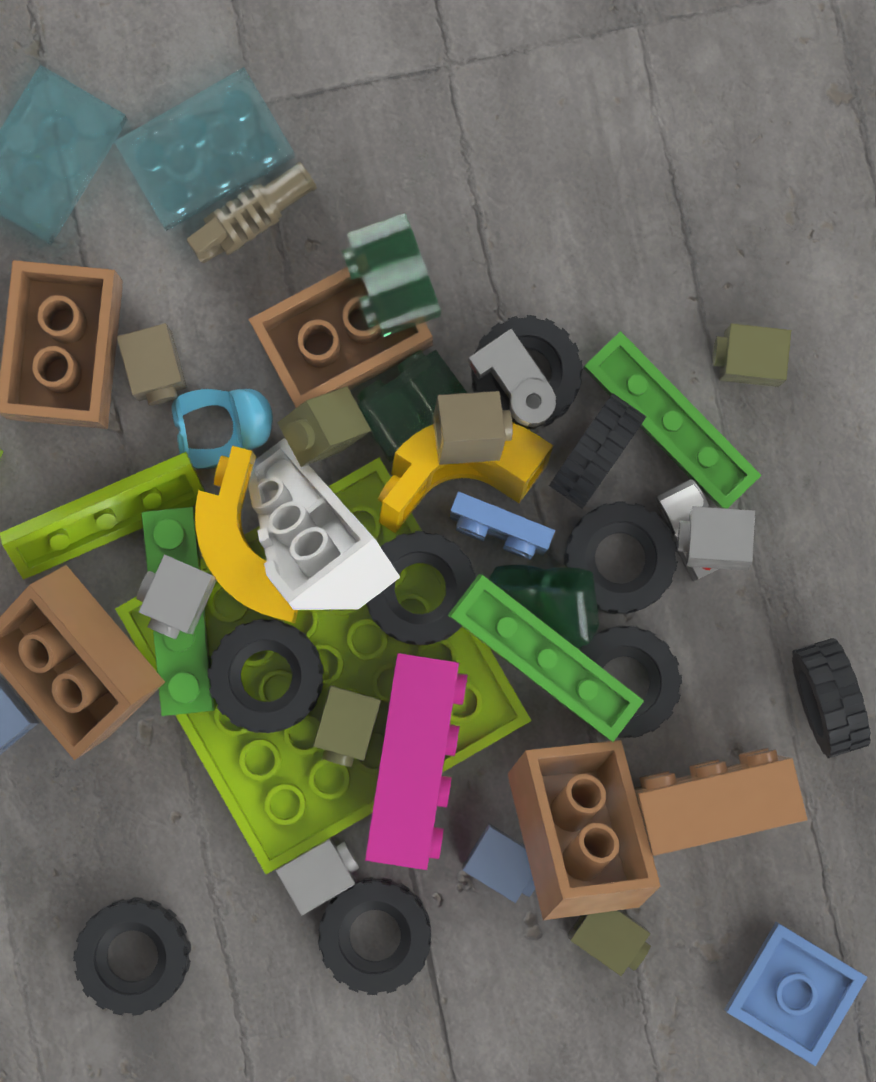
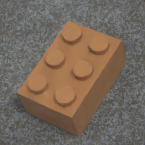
(323, 340)
(60, 344)
(72, 662)
(720, 801)
(582, 829)

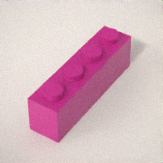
(413, 760)

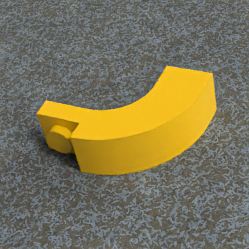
(418, 471)
(224, 542)

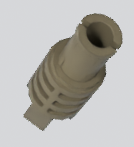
(249, 214)

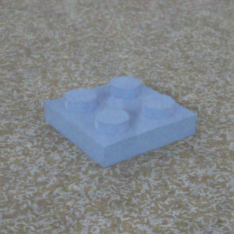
(520, 534)
(795, 993)

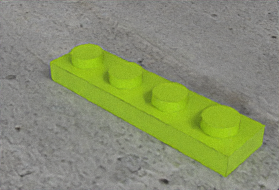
(100, 516)

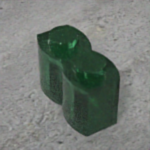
(392, 275)
(408, 401)
(557, 596)

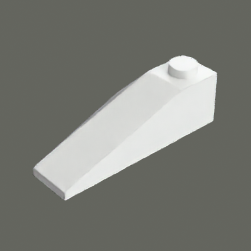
(311, 540)

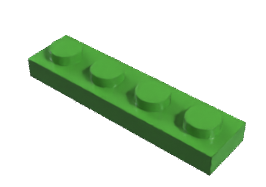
(673, 421)
(545, 657)
(183, 660)

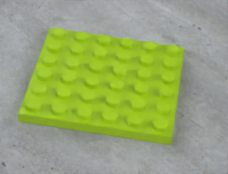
(277, 780)

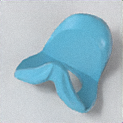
(250, 418)

